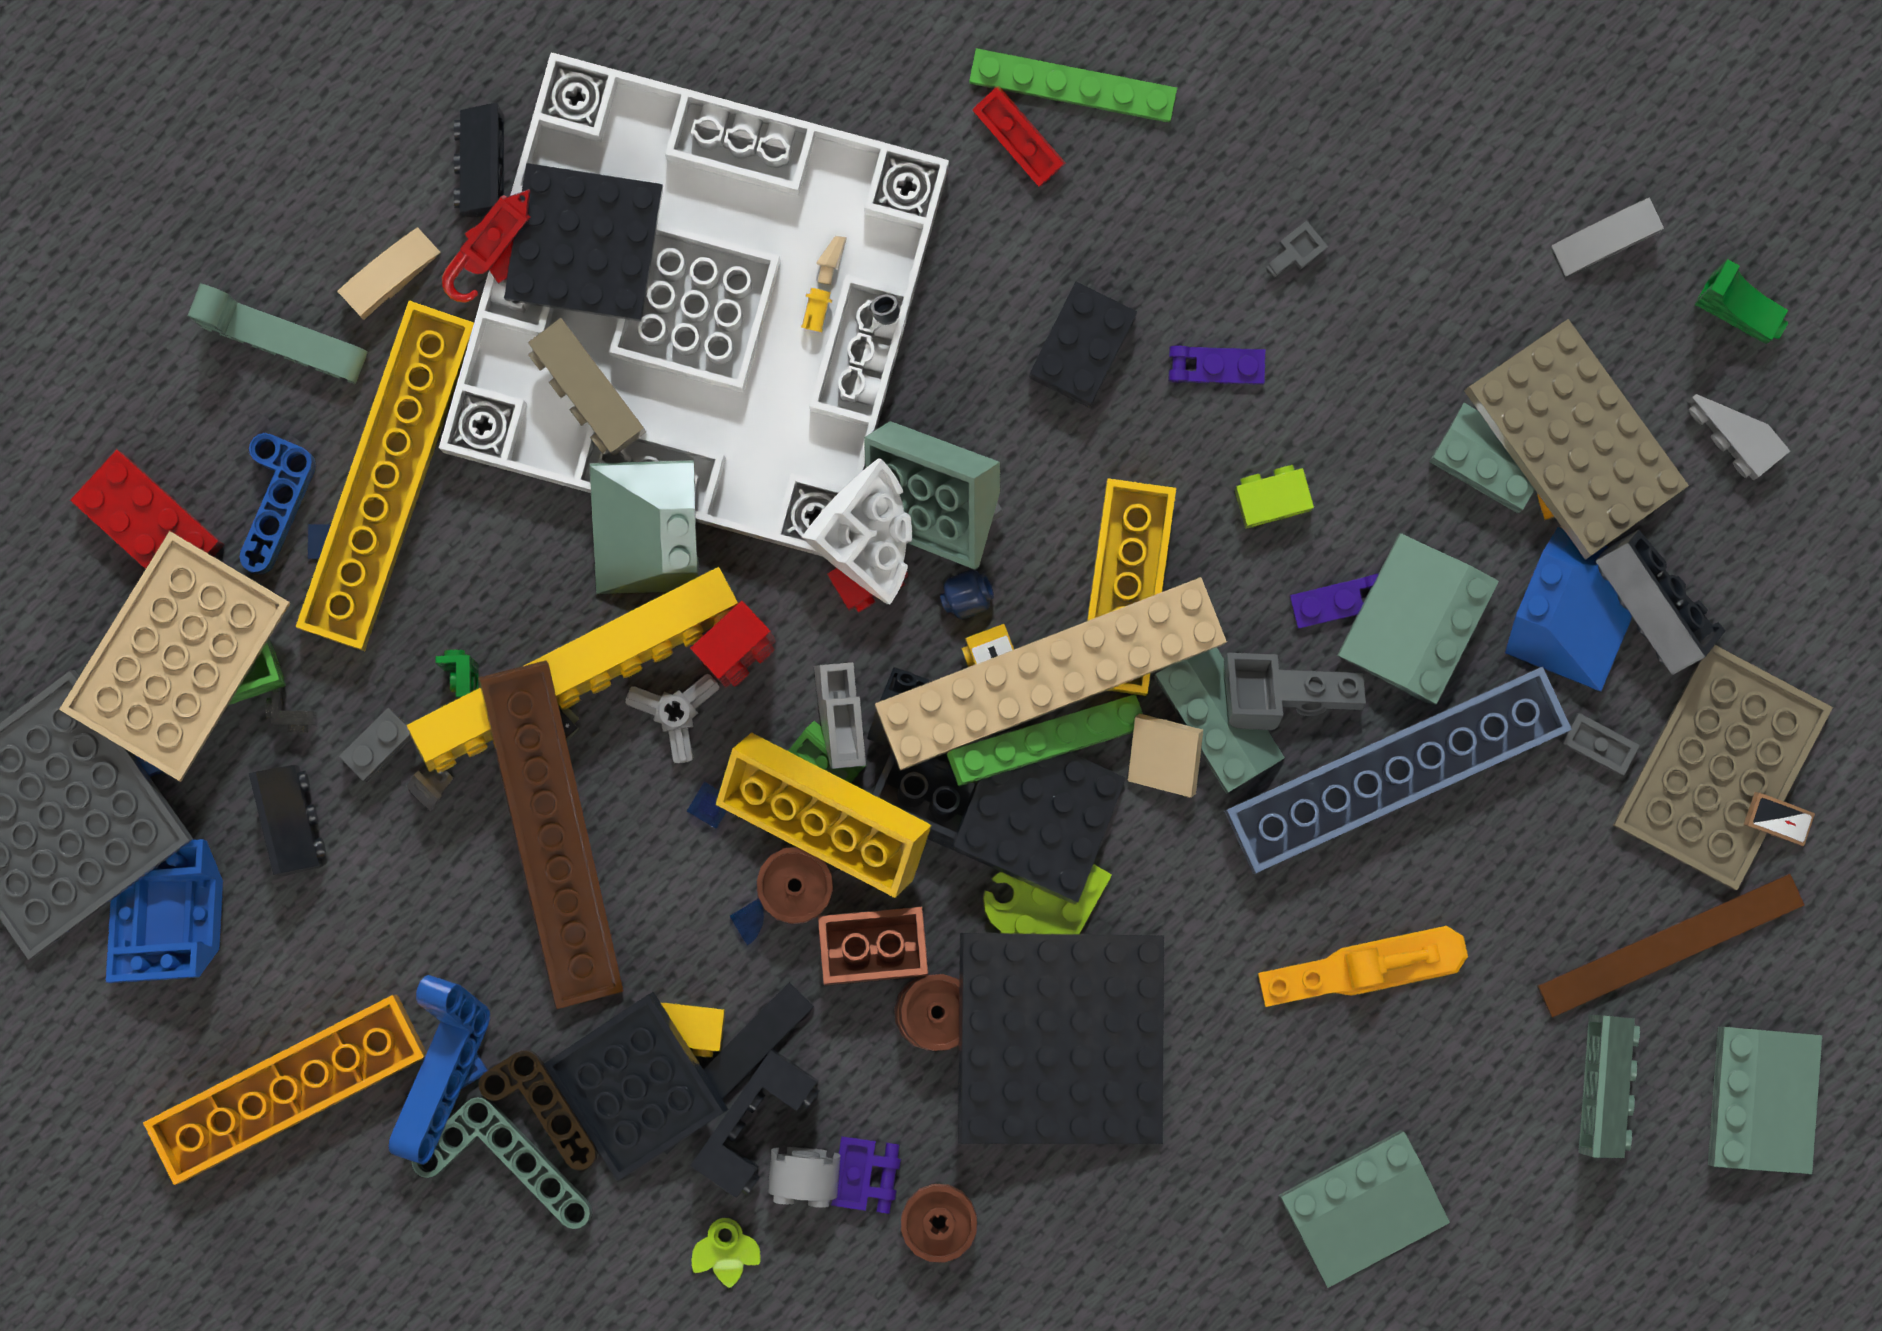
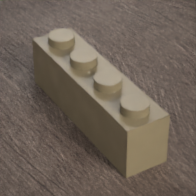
(587, 388)

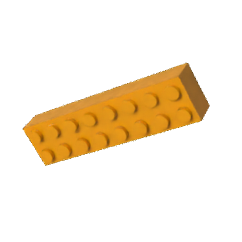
(285, 1089)

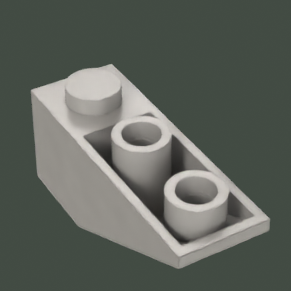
(1746, 438)

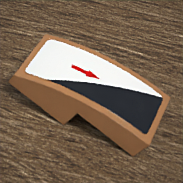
(1779, 819)

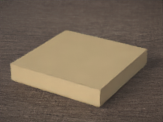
(1165, 755)

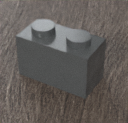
(377, 745)

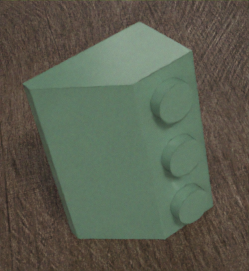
(1480, 460)

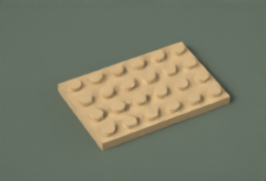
(175, 656)

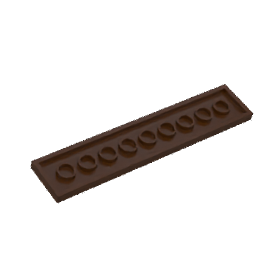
(551, 834)

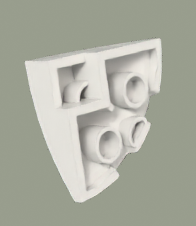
(866, 531)

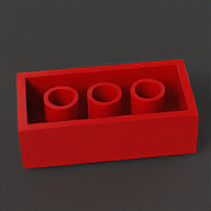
(138, 510)
(734, 645)

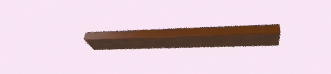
(1670, 945)

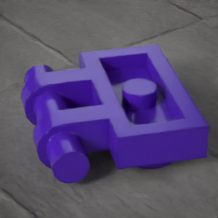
(855, 1174)

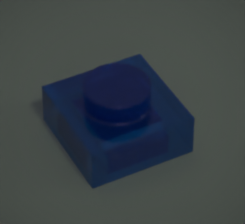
(704, 806)

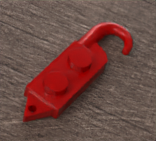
(487, 242)

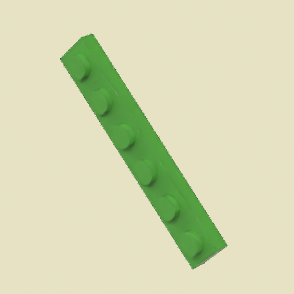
(1073, 85)
(1044, 740)

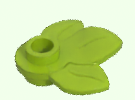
(725, 1257)

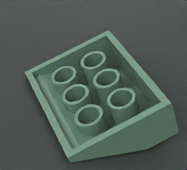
(944, 490)
(1417, 619)
(1607, 1086)
(1764, 1100)
(1364, 1208)

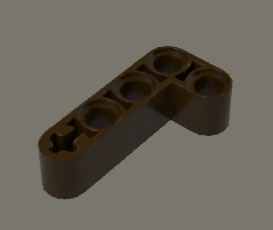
(545, 1113)

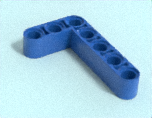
(443, 1069)

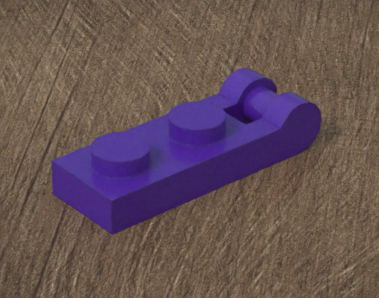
(1218, 365)
(1329, 602)

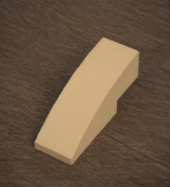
(388, 273)

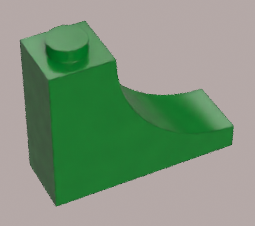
(1741, 305)

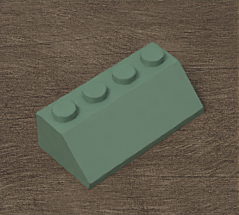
(1200, 700)

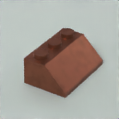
(873, 946)

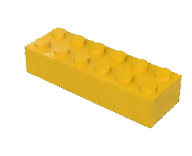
(1131, 552)
(823, 814)

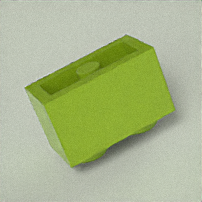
(1273, 497)

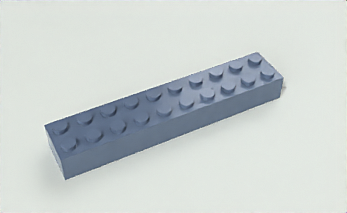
(1398, 770)

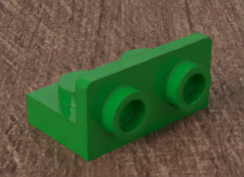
(465, 674)

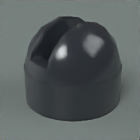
(885, 309)

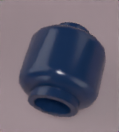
(967, 594)

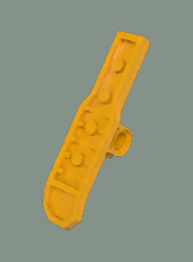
(1369, 967)

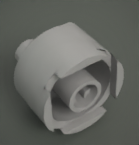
(803, 1176)

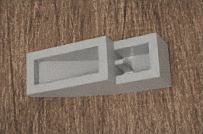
(1607, 237)
(840, 714)

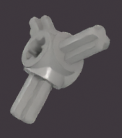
(689, 701)

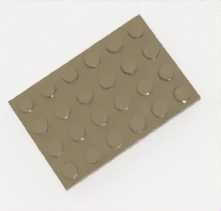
(1576, 438)
(1722, 743)

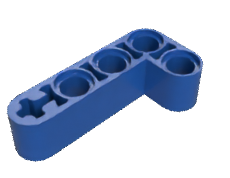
(270, 507)

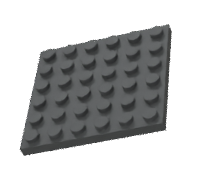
(72, 821)

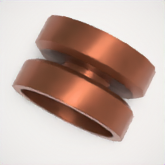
(789, 905)
(914, 1012)
(942, 1243)

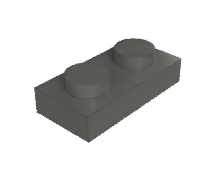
(1600, 744)

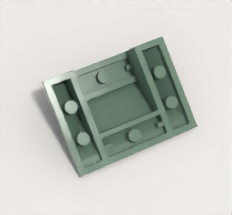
(643, 526)

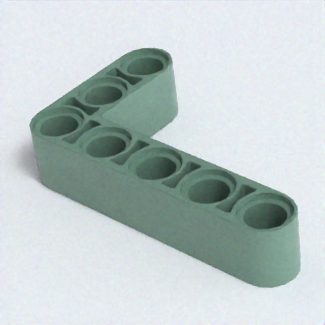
(220, 312)
(509, 1156)

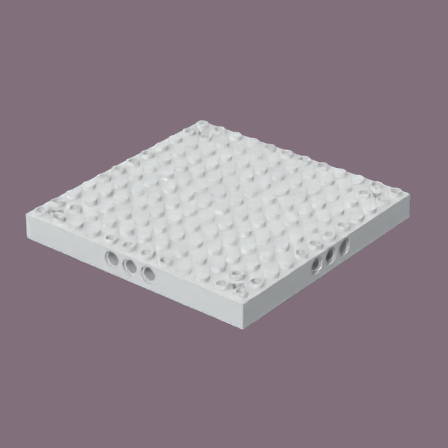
(720, 343)

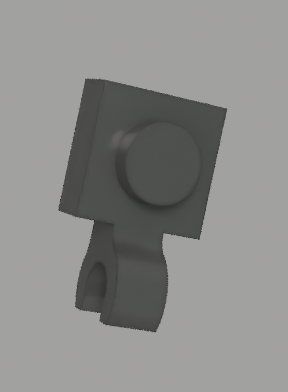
(1299, 248)

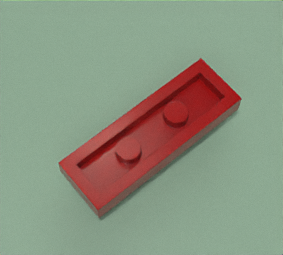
(1019, 136)

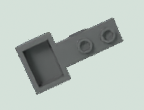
(1260, 691)

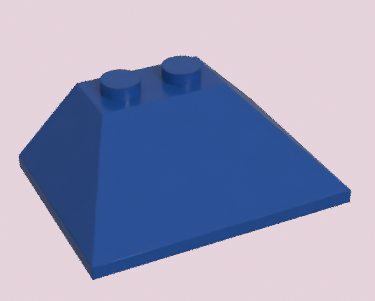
(1569, 616)
(167, 920)

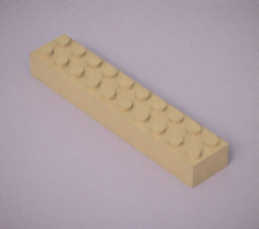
(1050, 673)

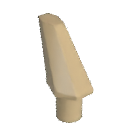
(830, 259)

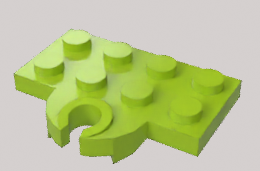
(1040, 912)

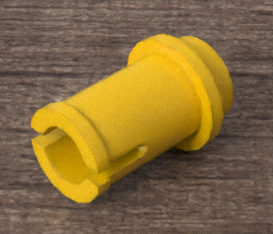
(816, 309)

